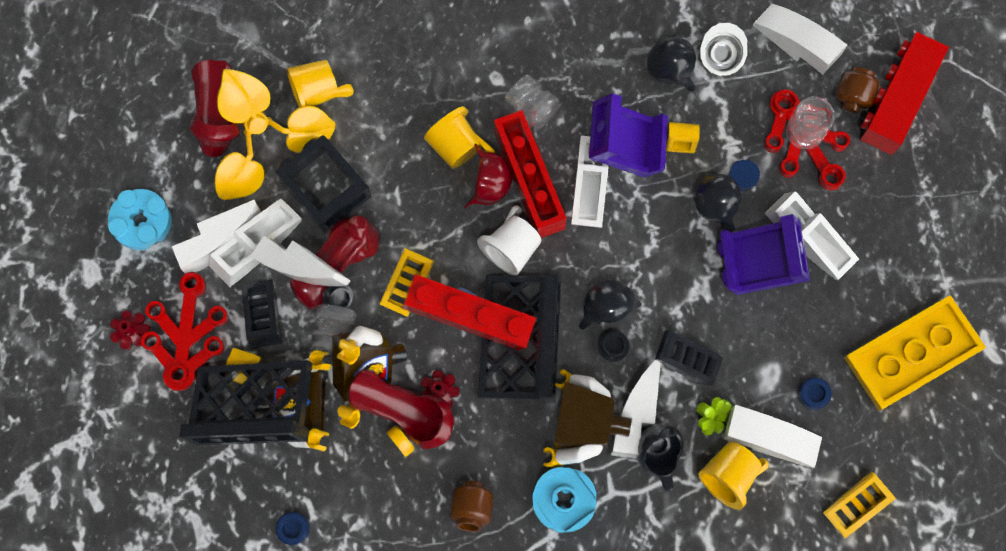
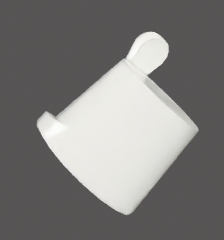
(724, 49)
(511, 243)

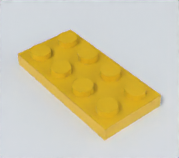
(914, 353)

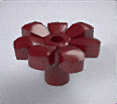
(129, 330)
(445, 384)

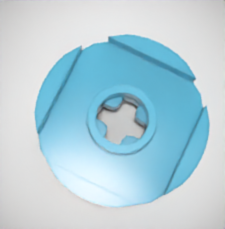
(131, 204)
(545, 498)

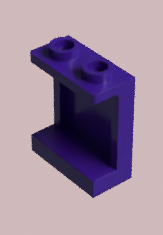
(627, 138)
(764, 257)

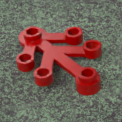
(793, 152)
(185, 335)

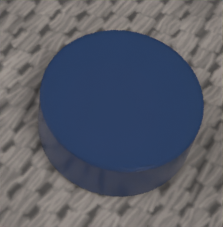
(745, 173)
(814, 393)
(292, 528)

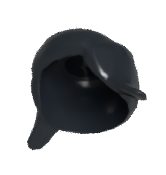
(672, 61)
(718, 199)
(608, 303)
(660, 451)

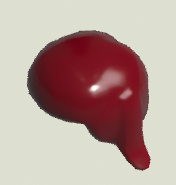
(493, 179)

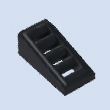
(266, 332)
(706, 364)

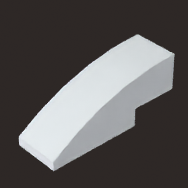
(800, 37)
(589, 188)
(215, 232)
(820, 239)
(234, 260)
(297, 263)
(642, 409)
(772, 436)

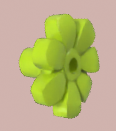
(713, 415)

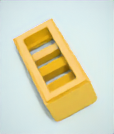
(407, 255)
(876, 506)

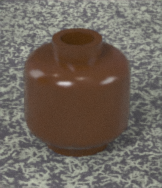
(857, 89)
(471, 506)

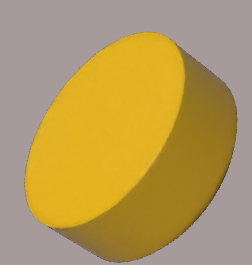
(400, 440)

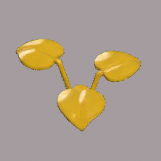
(243, 101)

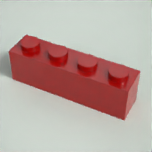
(904, 93)
(529, 174)
(468, 312)

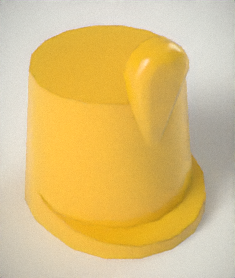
(315, 84)
(455, 139)
(732, 474)

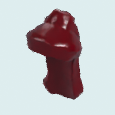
(208, 124)
(348, 243)
(423, 418)

